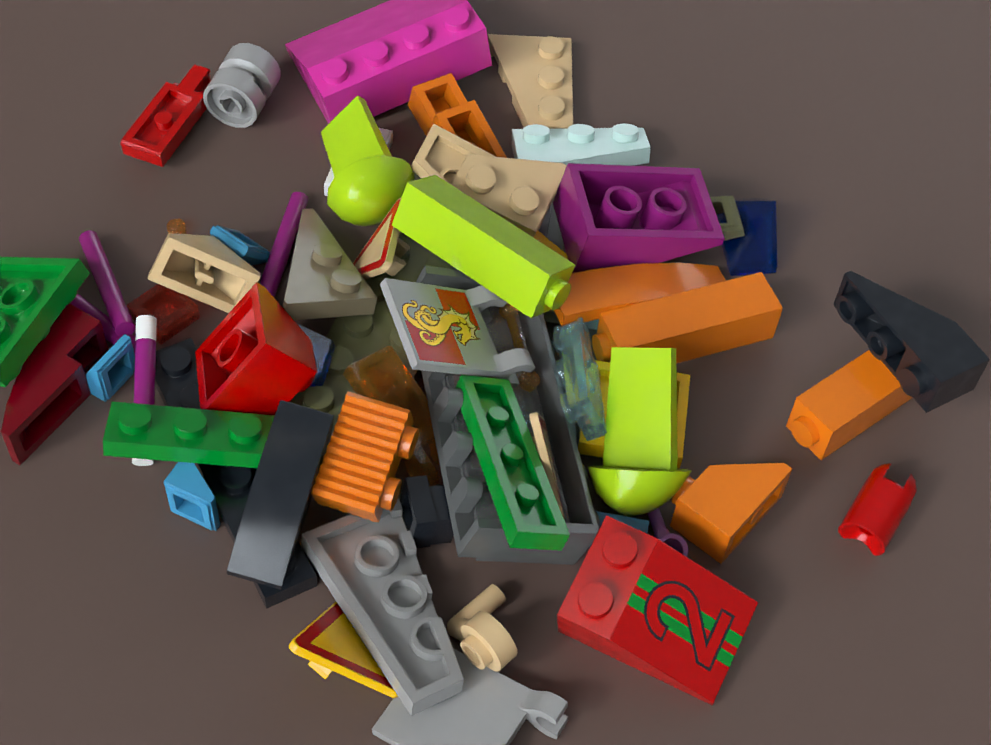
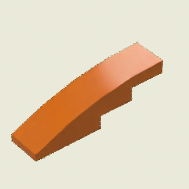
(625, 285)

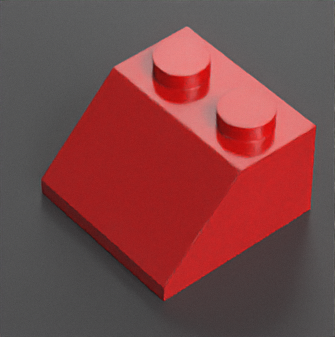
(254, 358)

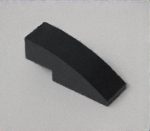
(280, 494)

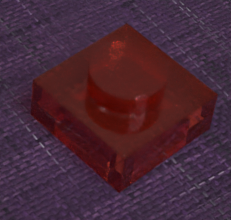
(171, 308)

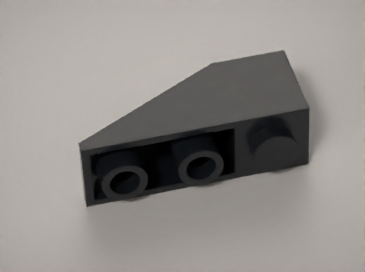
(918, 346)

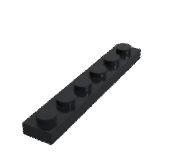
(230, 485)

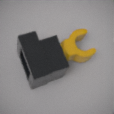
(426, 512)

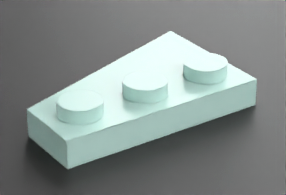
(582, 144)

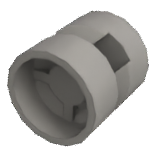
(242, 85)

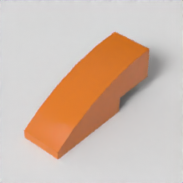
(445, 105)

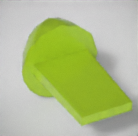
(364, 171)
(641, 432)

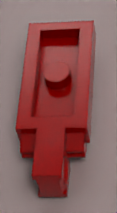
(167, 118)

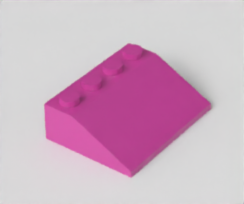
(389, 52)

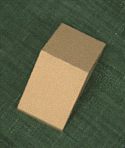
(203, 270)

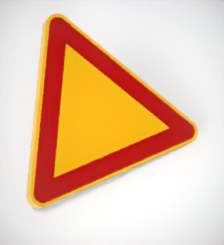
(335, 646)

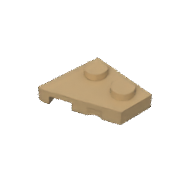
(511, 187)

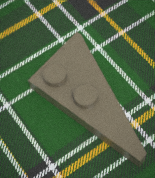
(323, 277)

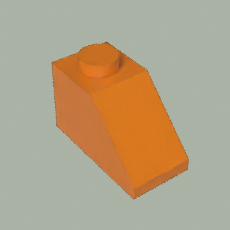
(727, 504)

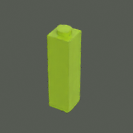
(484, 246)

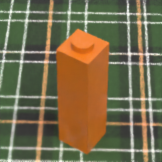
(694, 320)
(845, 405)

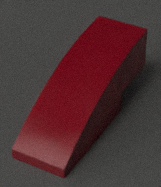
(52, 381)

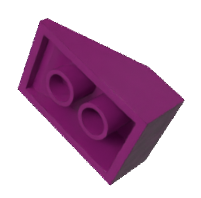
(633, 214)

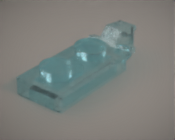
(581, 379)

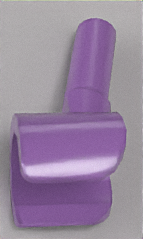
(663, 534)

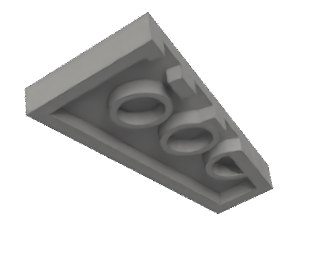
(388, 602)

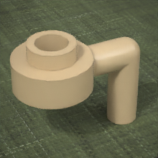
(482, 636)

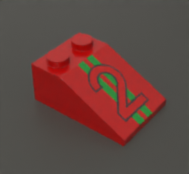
(656, 610)

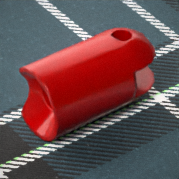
(878, 510)

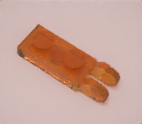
(388, 380)

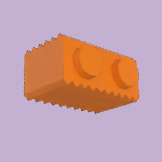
(364, 457)

